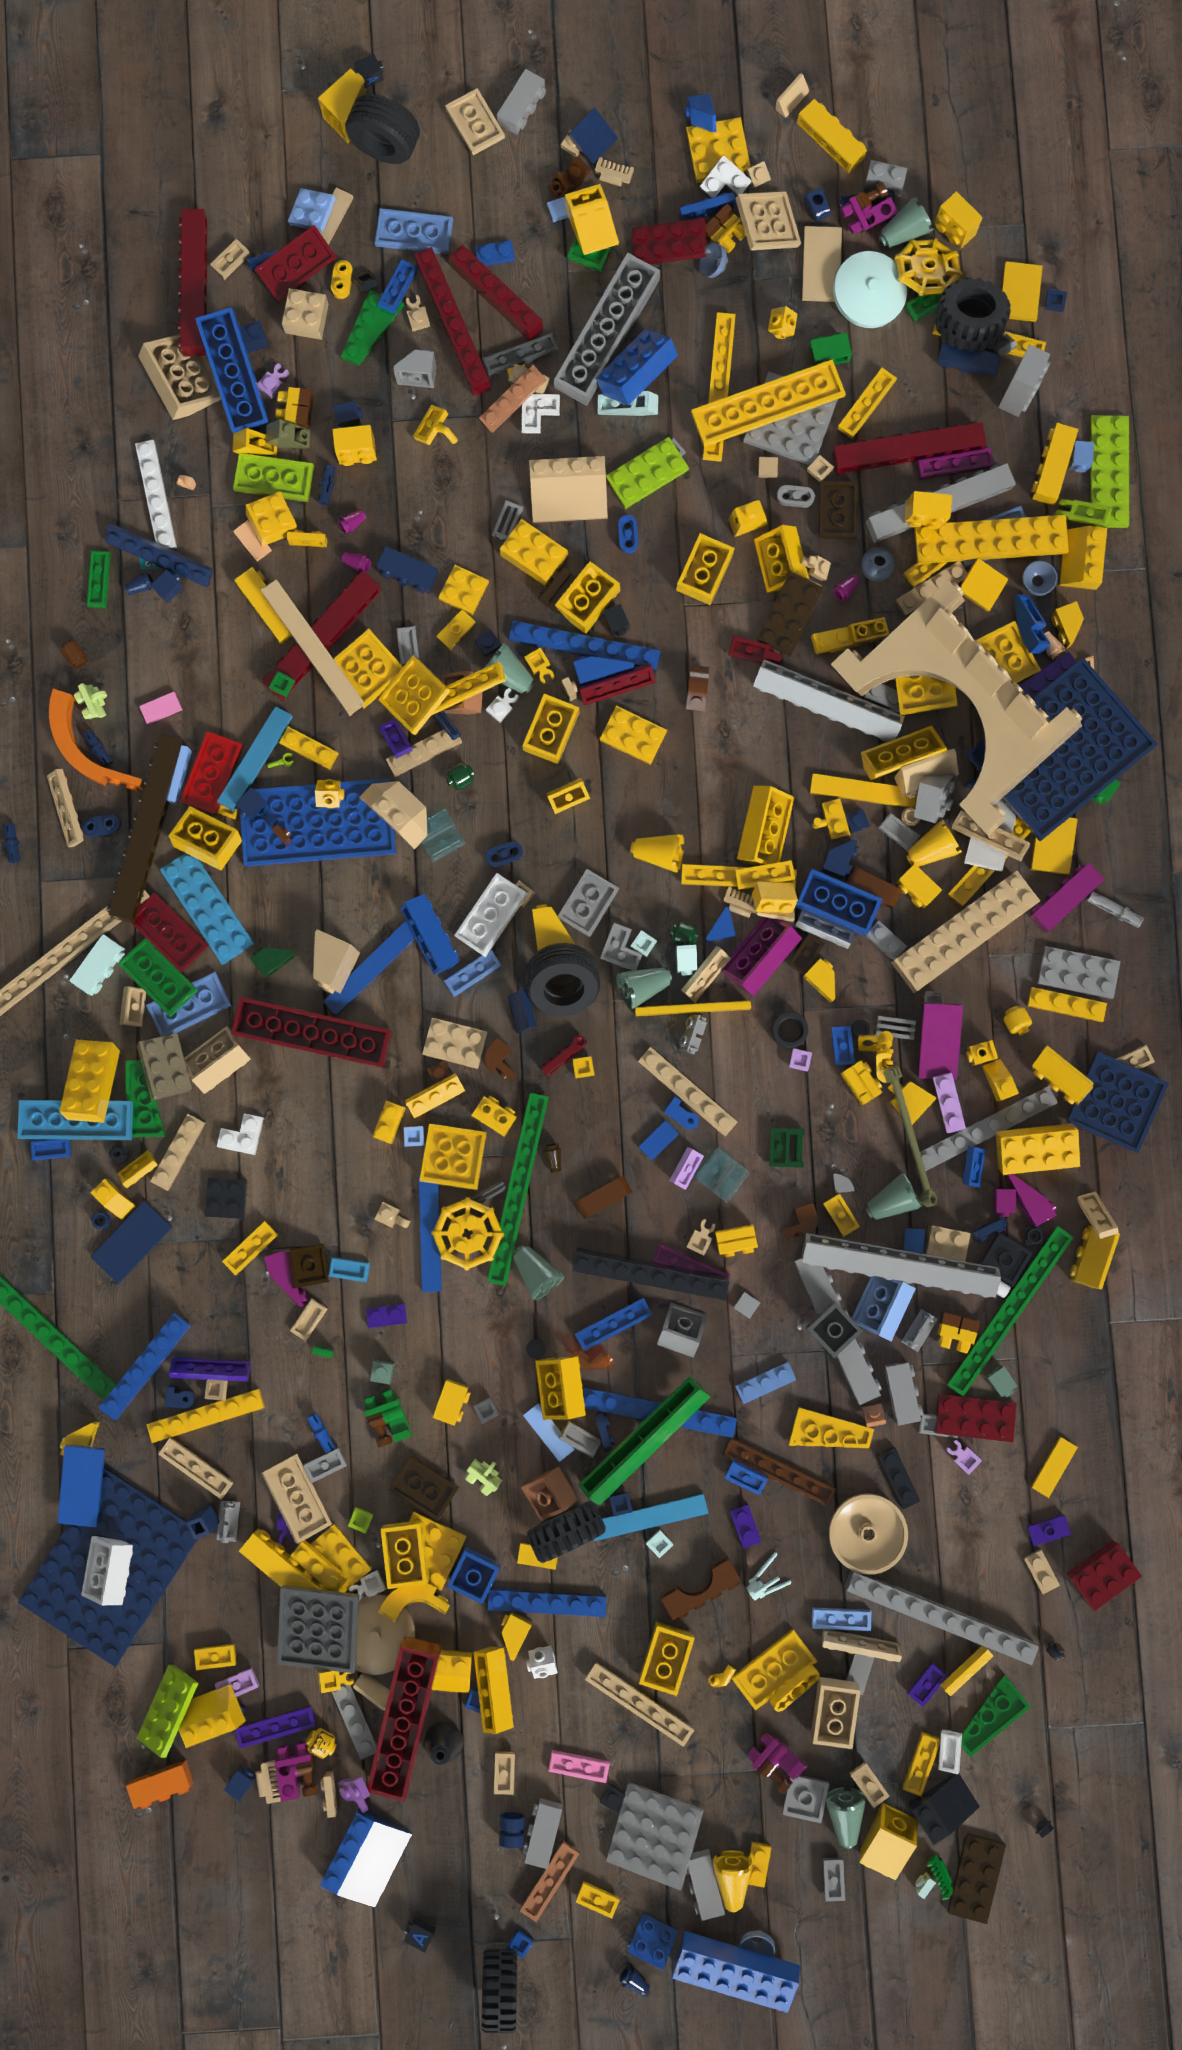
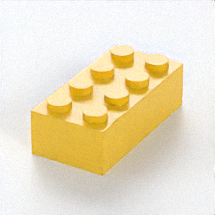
(89, 1081)
(1037, 1149)

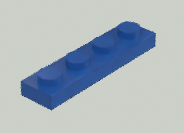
(613, 1324)

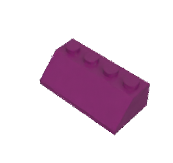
(761, 954)

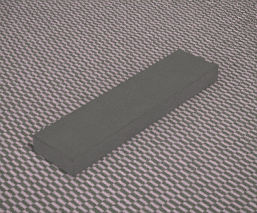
(520, 354)

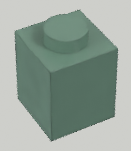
(382, 1372)
(1001, 1381)

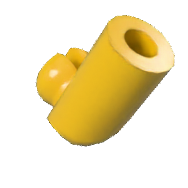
(722, 1679)

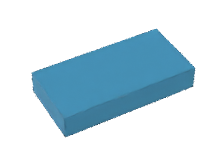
(349, 1269)

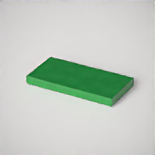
(158, 977)

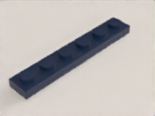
(158, 555)

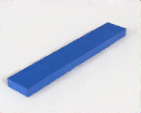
(371, 968)
(429, 1251)

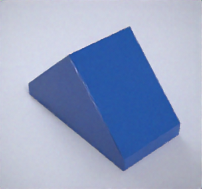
(723, 928)

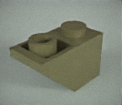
(287, 435)

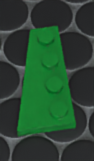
(368, 329)
(146, 1113)
(995, 1714)

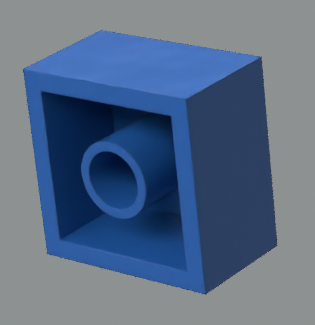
(474, 1575)

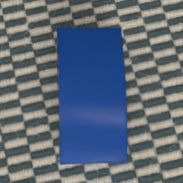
(914, 1240)

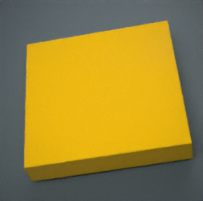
(983, 584)

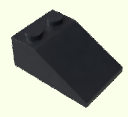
(944, 1807)

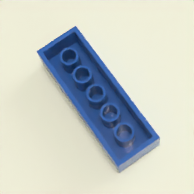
(232, 370)
(736, 1971)

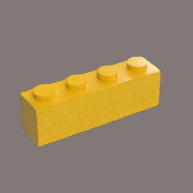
(831, 136)
(1055, 463)
(250, 585)
(493, 1689)

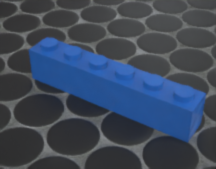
(145, 1366)

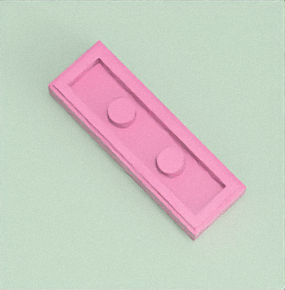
(578, 1766)

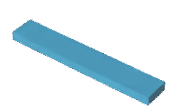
(255, 758)
(654, 1516)

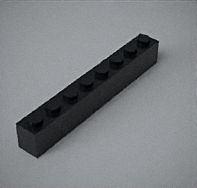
(651, 1274)

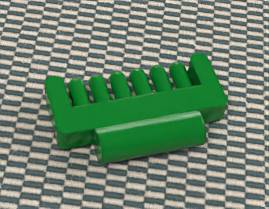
(941, 1873)

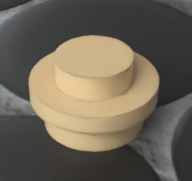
(908, 817)

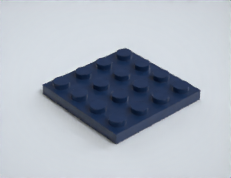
(1119, 1103)

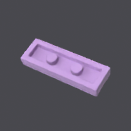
(949, 1102)

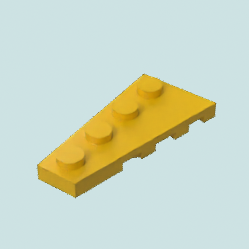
(824, 1430)

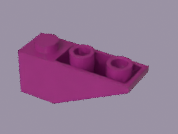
(279, 1271)

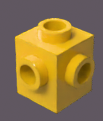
(782, 322)
(328, 793)

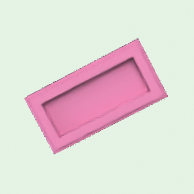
(161, 708)

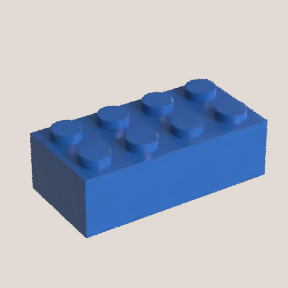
(636, 367)
(838, 902)

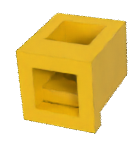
(973, 1053)

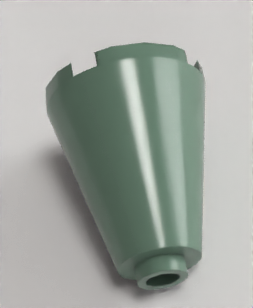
(906, 225)
(515, 673)
(642, 984)
(894, 1199)
(536, 1272)
(846, 1813)

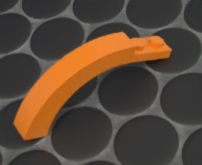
(61, 726)

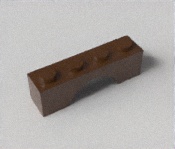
(680, 1602)

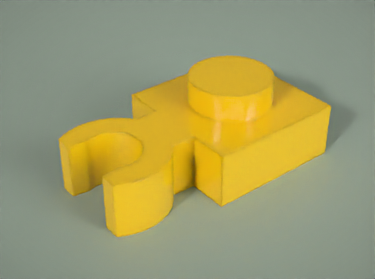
(538, 663)
(332, 1680)

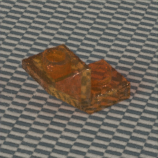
(600, 1362)

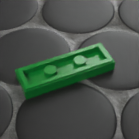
(922, 305)
(98, 579)

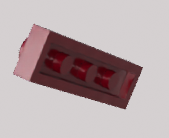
(617, 684)

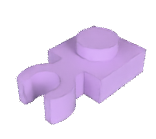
(271, 383)
(965, 1458)

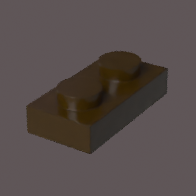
(806, 954)

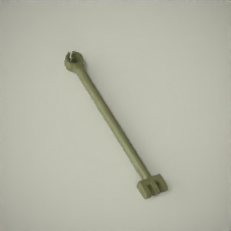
(892, 1075)

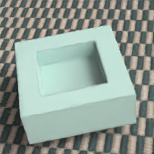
(643, 943)
(659, 1543)
(924, 1884)

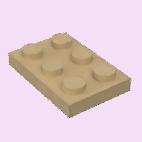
(475, 121)
(455, 1043)

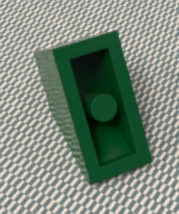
(271, 959)

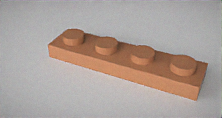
(512, 398)
(549, 1881)

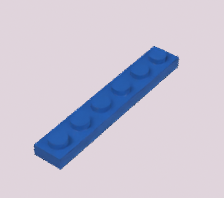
(547, 1602)

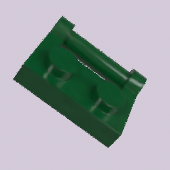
(780, 1147)

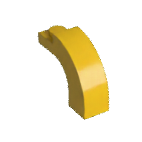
(404, 1596)

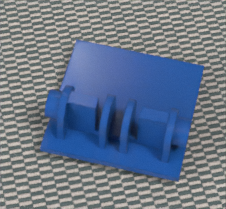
(652, 1941)

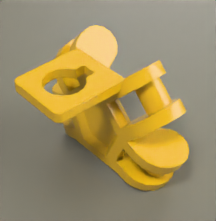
(884, 1053)

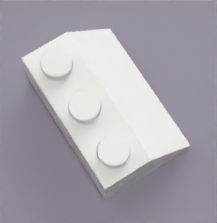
(107, 1570)

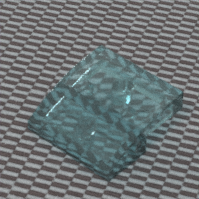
(442, 836)
(722, 1175)

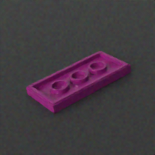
(940, 1039)

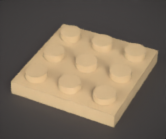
(768, 220)

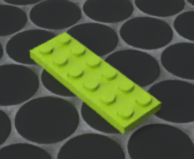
(1110, 467)

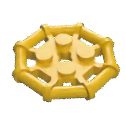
(927, 253)
(456, 1231)

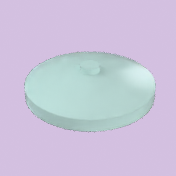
(869, 289)

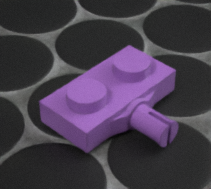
(354, 1790)

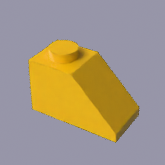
(253, 443)
(822, 979)
(1000, 1080)
(113, 1198)
(81, 1437)
(514, 1632)

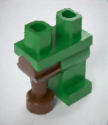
(387, 1412)

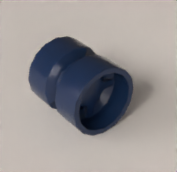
(511, 1834)

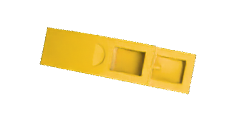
(850, 636)

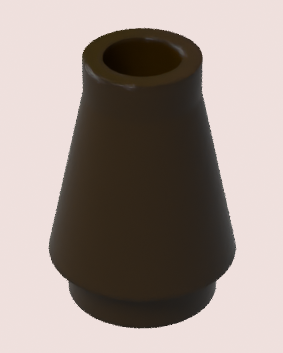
(553, 1156)

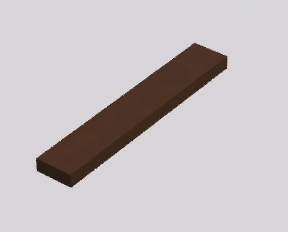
(779, 1471)

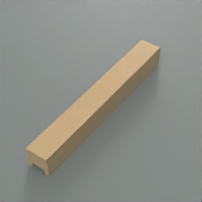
(312, 647)

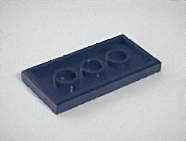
(131, 1242)

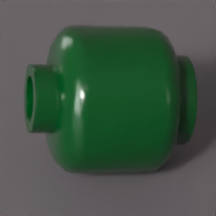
(460, 776)
(684, 933)

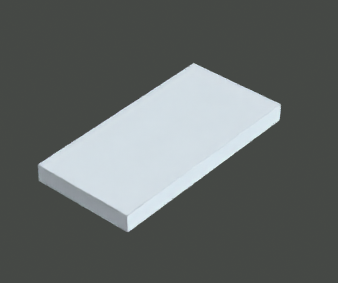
(985, 856)
(491, 914)

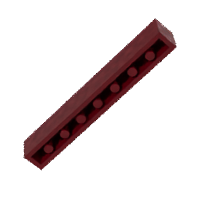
(193, 279)
(452, 321)
(908, 448)
(328, 628)

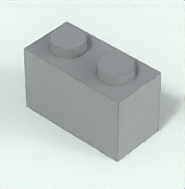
(890, 175)

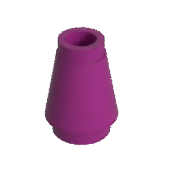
(351, 521)
(357, 561)
(846, 587)

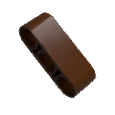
(874, 886)
(603, 1197)

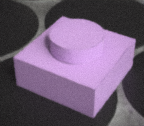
(800, 1060)

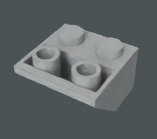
(934, 797)

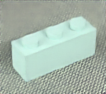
(98, 965)

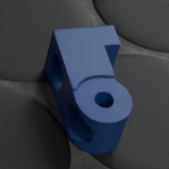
(681, 1116)

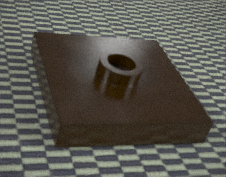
(307, 1266)

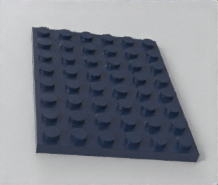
(1086, 762)
(159, 1550)

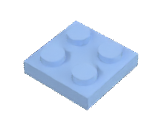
(311, 209)

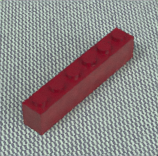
(496, 293)

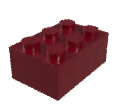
(1104, 1575)

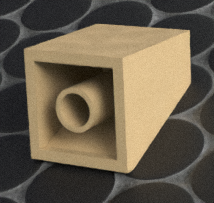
(332, 961)

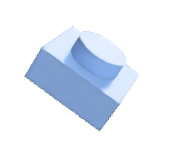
(414, 1136)

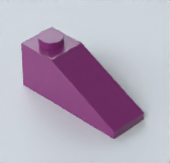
(1033, 1203)

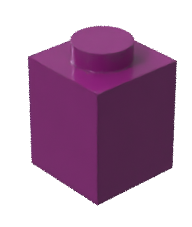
(1004, 1201)

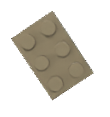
(164, 1066)

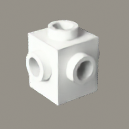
(541, 1662)

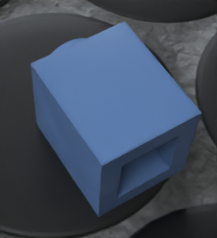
(1082, 456)

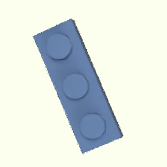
(765, 1382)

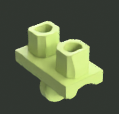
(93, 700)
(485, 1474)

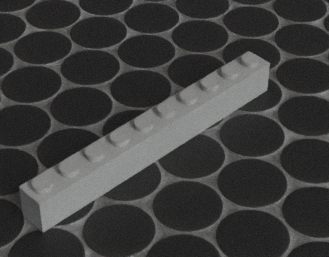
(901, 1265)
(942, 1616)

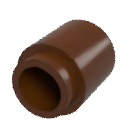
(74, 654)

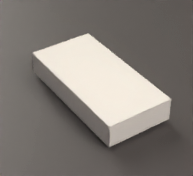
(950, 1751)

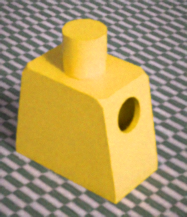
(749, 518)
(916, 1100)

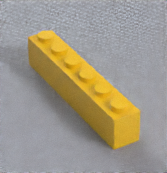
(277, 1563)

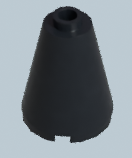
(443, 1742)

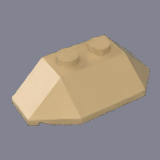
(399, 810)

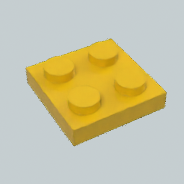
(463, 589)

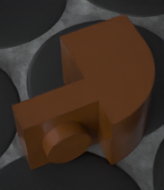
(697, 688)
(494, 1058)
(807, 1222)

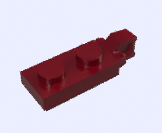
(753, 651)
(564, 1056)

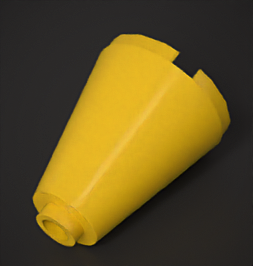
(933, 846)
(660, 851)
(732, 1876)

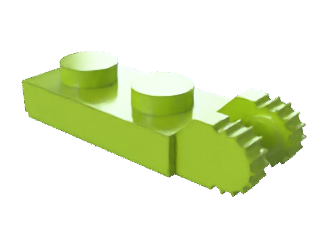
(1085, 512)

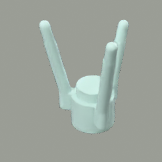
(757, 1588)

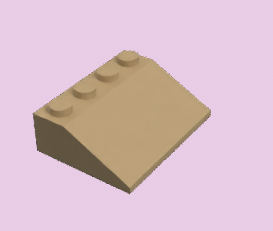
(181, 381)
(568, 489)

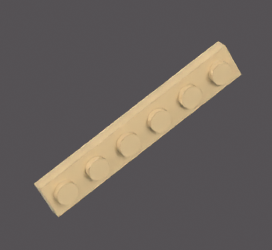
(687, 1091)
(639, 1704)

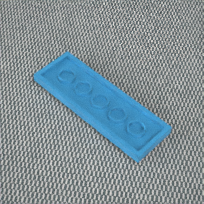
(207, 907)
(43, 1121)

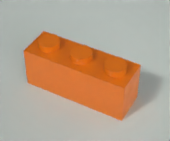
(160, 1785)

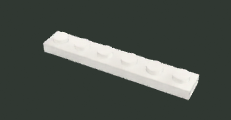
(156, 494)

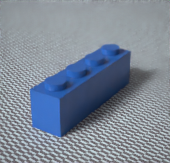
(429, 934)

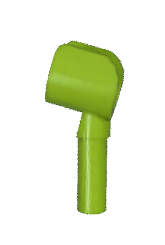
(281, 761)

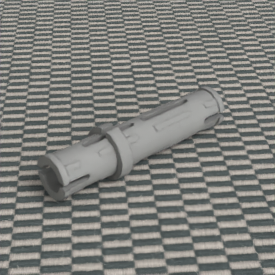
(1121, 912)

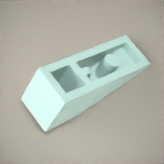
(643, 405)

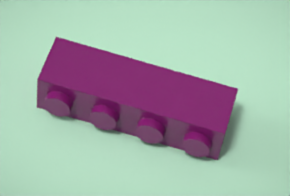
(1067, 897)

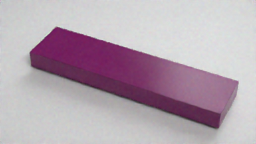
(955, 463)
(671, 1257)

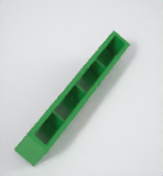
(644, 1440)

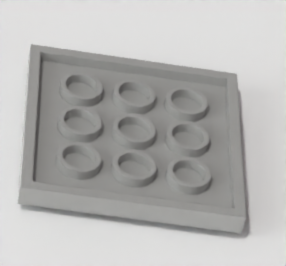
(795, 436)
(655, 1835)

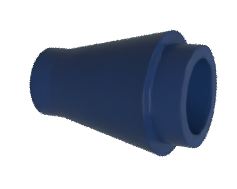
(139, 584)
(632, 1980)

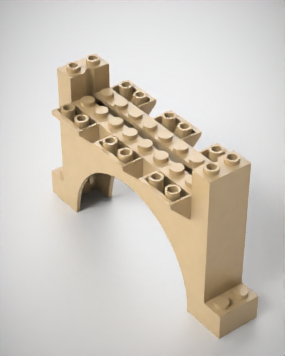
(942, 648)

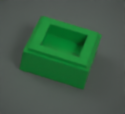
(281, 684)
(323, 1351)

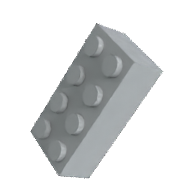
(1025, 381)

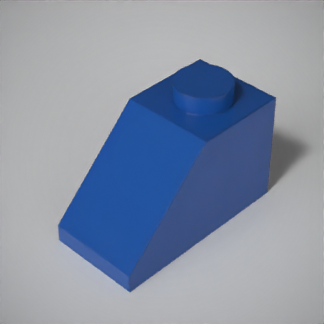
(701, 112)

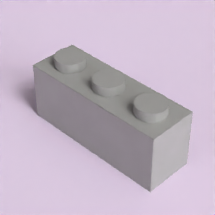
(521, 102)
(903, 1393)
(542, 1833)
(704, 1885)

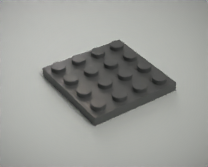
(318, 1629)

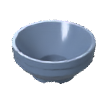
(709, 265)
(875, 572)
(1045, 572)
(764, 1947)

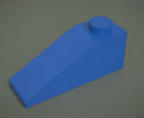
(595, 668)

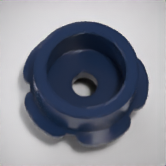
(96, 1220)

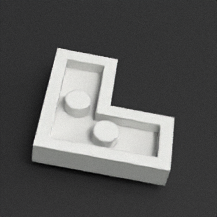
(725, 174)
(535, 407)
(245, 1140)

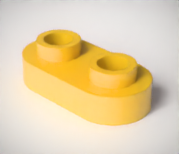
(341, 278)

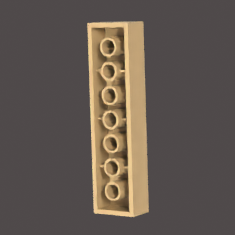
(965, 931)

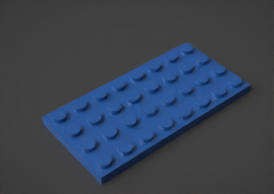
(315, 831)

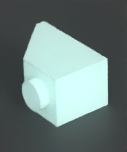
(686, 959)

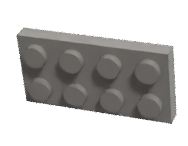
(1078, 972)

